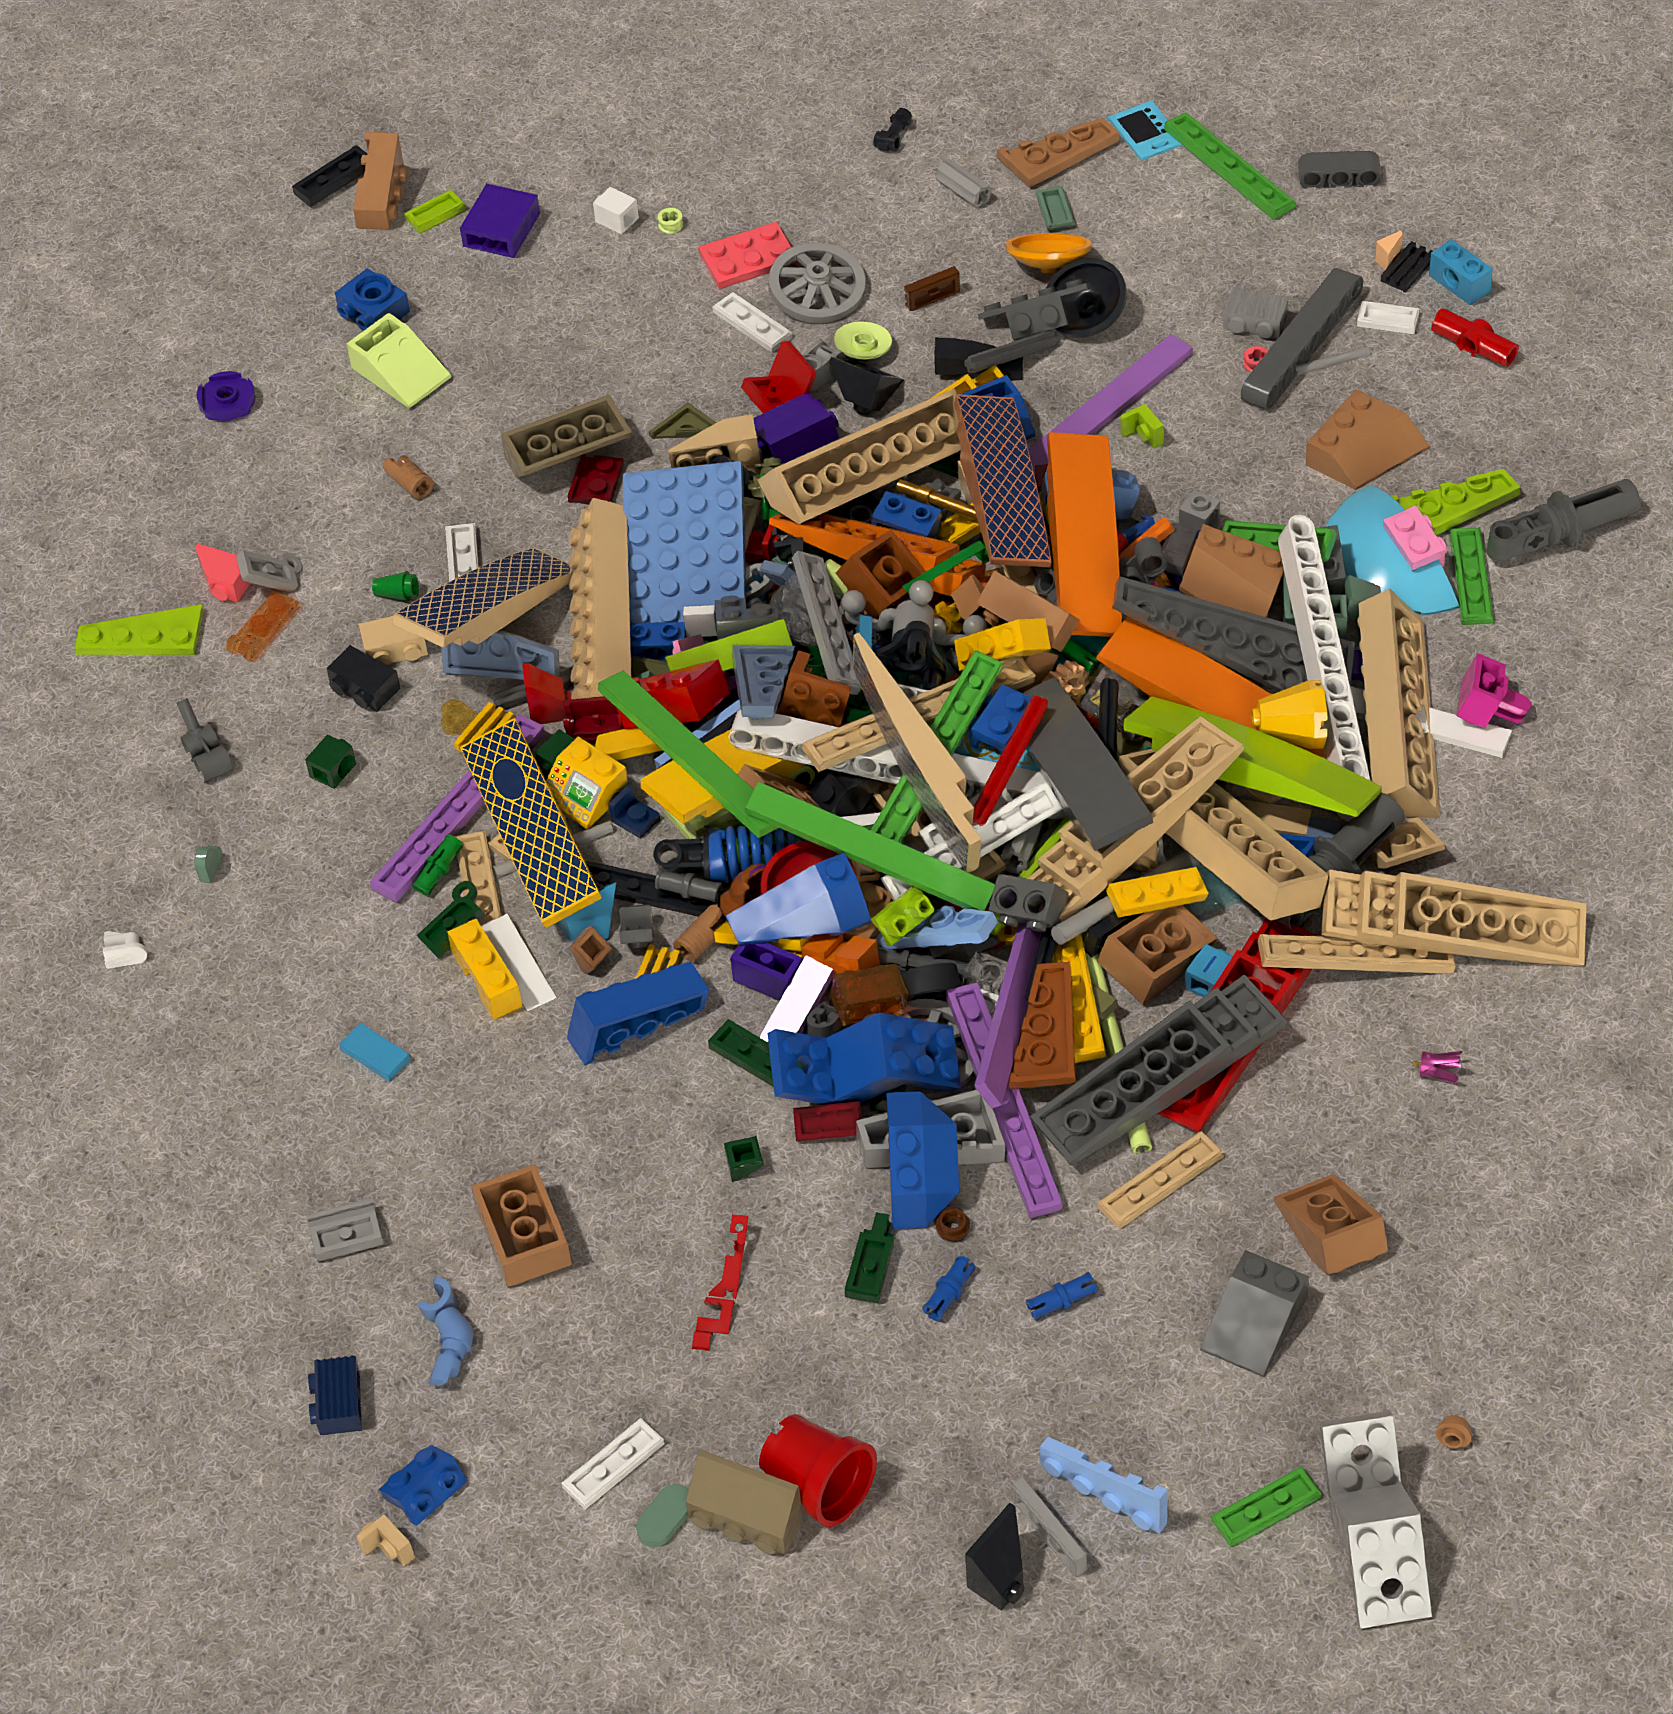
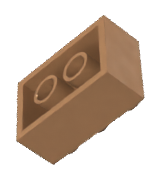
(521, 1225)

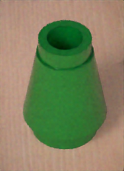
(396, 586)

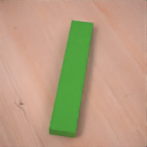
(1229, 165)

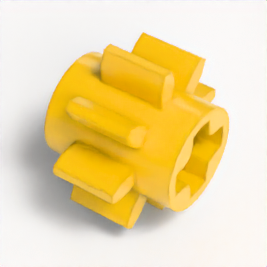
(951, 617)

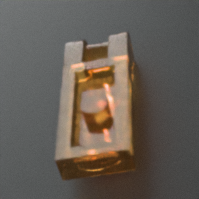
(262, 626)

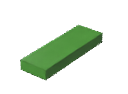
(1266, 1506)

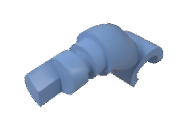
(454, 1330)

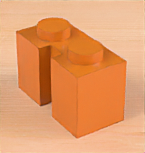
(842, 955)

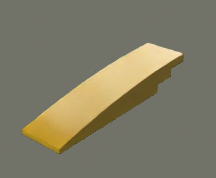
(687, 798)

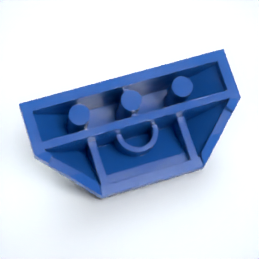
(920, 1159)

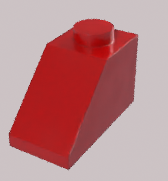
(544, 695)

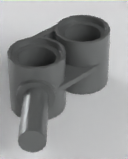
(1146, 563)
(203, 745)

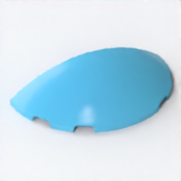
(1375, 558)

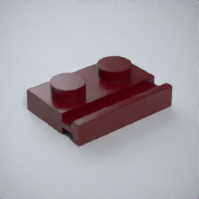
(595, 479)

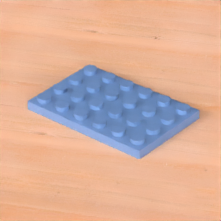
(684, 539)

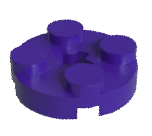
(212, 400)

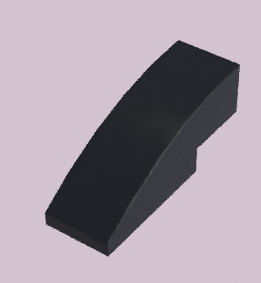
(952, 353)

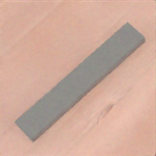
(826, 619)

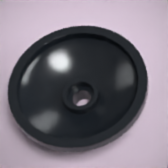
(1107, 296)

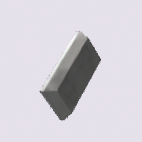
(1178, 548)

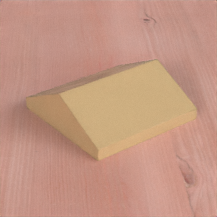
(1406, 843)

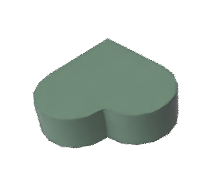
(207, 862)

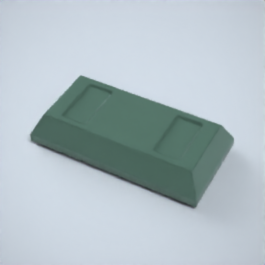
(1055, 208)

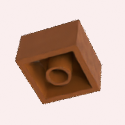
(880, 573)

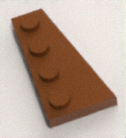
(1047, 1035)

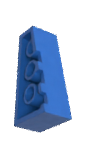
(634, 1008)

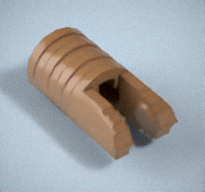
(409, 476)
(699, 934)

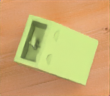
(396, 361)

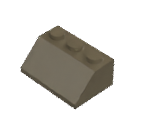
(744, 1503)

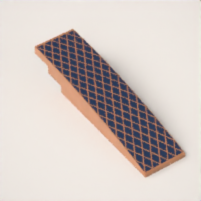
(1001, 481)

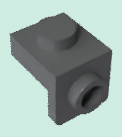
(636, 925)

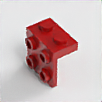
(787, 379)

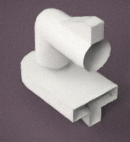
(123, 949)

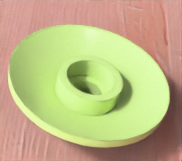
(863, 340)

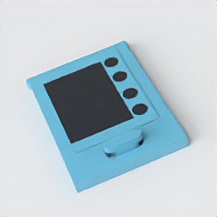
(1144, 130)

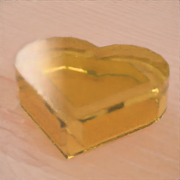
(456, 717)

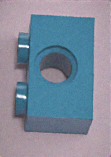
(1460, 272)

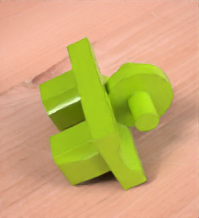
(902, 915)

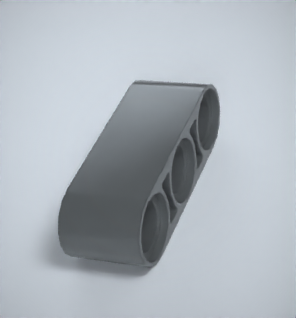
(1339, 169)

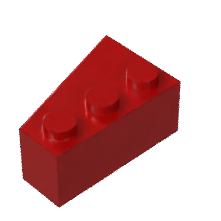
(686, 692)

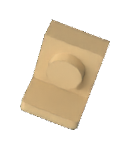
(388, 1538)

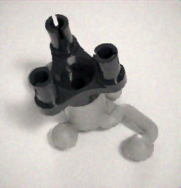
(912, 633)

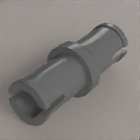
(688, 885)

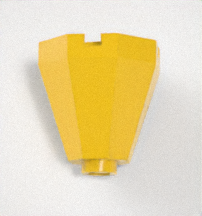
(1294, 715)

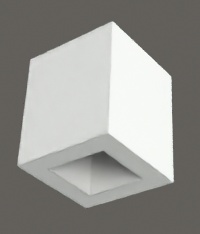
(615, 210)

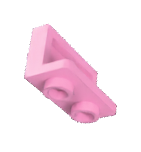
(1415, 538)

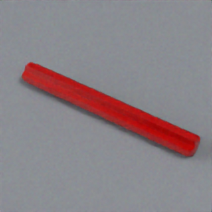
(1009, 759)

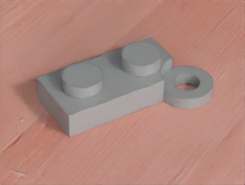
(269, 570)

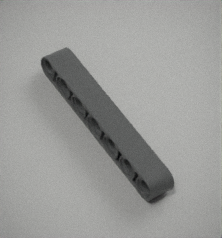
(1301, 338)

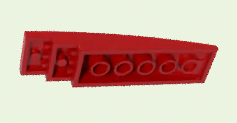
(1277, 985)

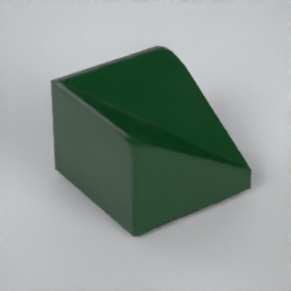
(743, 1157)

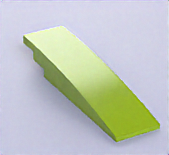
(1265, 762)

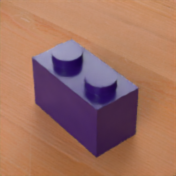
(764, 968)

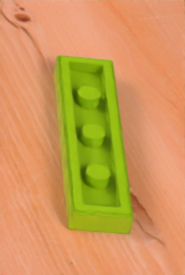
(767, 635)

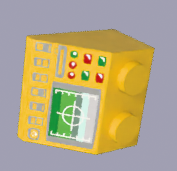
(585, 782)

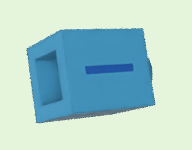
(1206, 970)

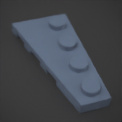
(499, 657)
(761, 677)

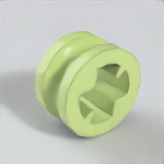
(670, 226)

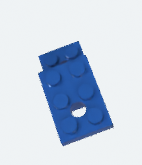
(864, 1060)

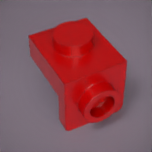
(762, 545)

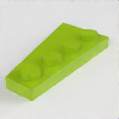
(1459, 502)
(146, 634)

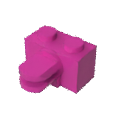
(1486, 693)

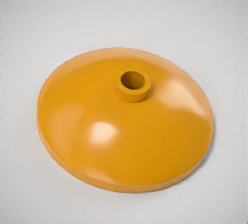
(1048, 250)

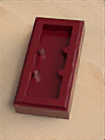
(826, 1121)

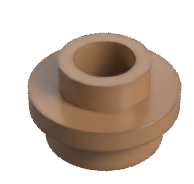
(1454, 1432)

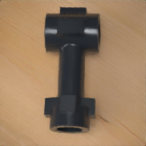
(890, 139)

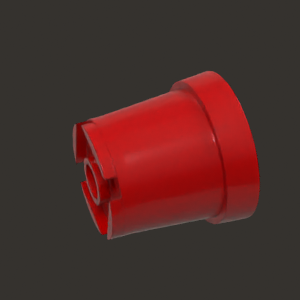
(828, 1468)

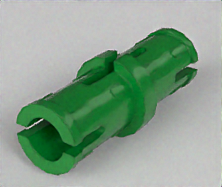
(437, 865)

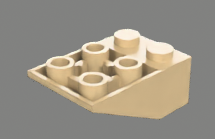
(728, 437)

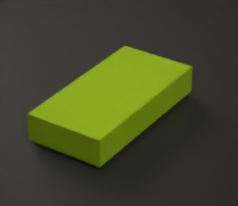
(435, 211)

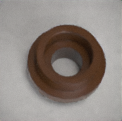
(950, 1216)

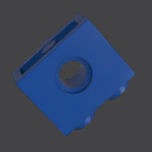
(370, 298)

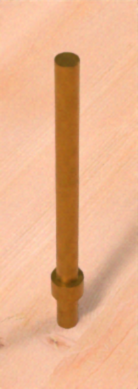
(927, 495)

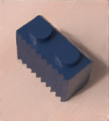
(336, 1395)

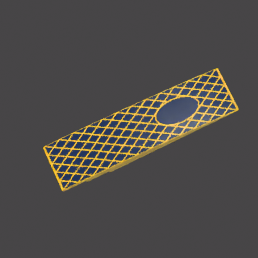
(530, 823)

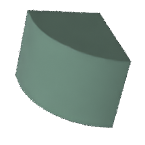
(1356, 592)

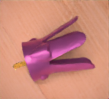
(1434, 1065)

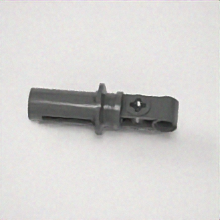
(1561, 520)
(1353, 844)

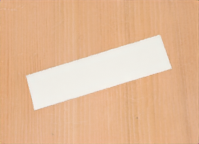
(519, 961)

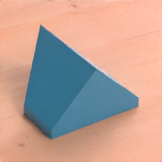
(596, 914)

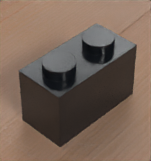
(363, 678)

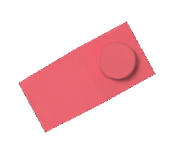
(221, 573)

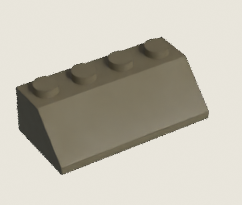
(564, 436)

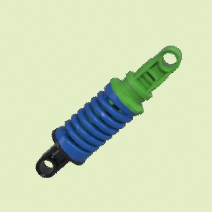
(721, 852)

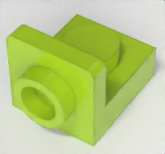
(1144, 423)

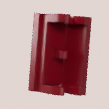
(590, 718)

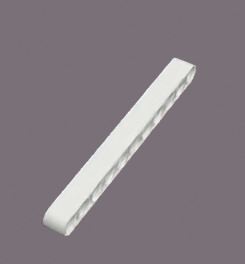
(1321, 643)
(784, 739)

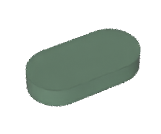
(663, 1516)

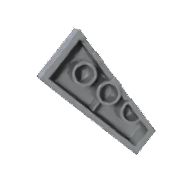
(976, 1124)

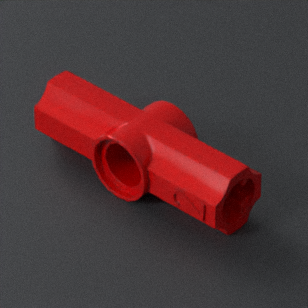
(1475, 337)

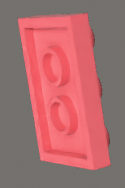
(744, 254)

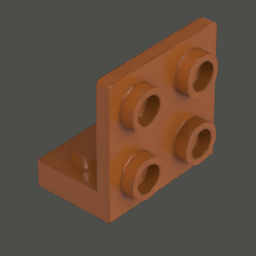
(813, 696)

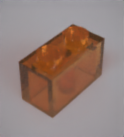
(869, 992)

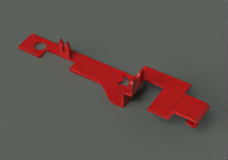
(729, 1282)

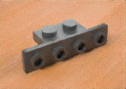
(1036, 314)

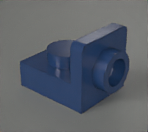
(631, 813)

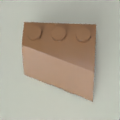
(1363, 441)
(1232, 572)

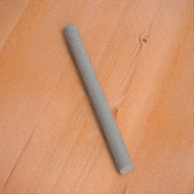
(1103, 908)

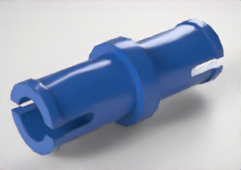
(948, 1288)
(1061, 1296)

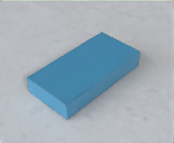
(374, 1052)

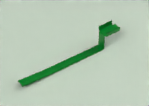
(977, 549)

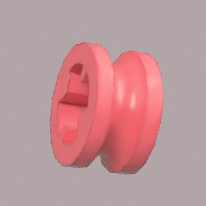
(1250, 354)

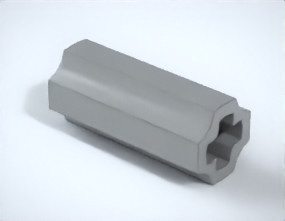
(963, 183)
(1020, 849)

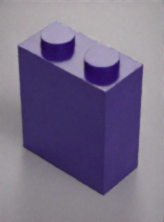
(500, 220)
(795, 428)

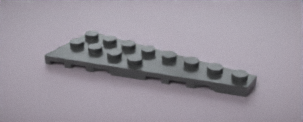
(1240, 640)

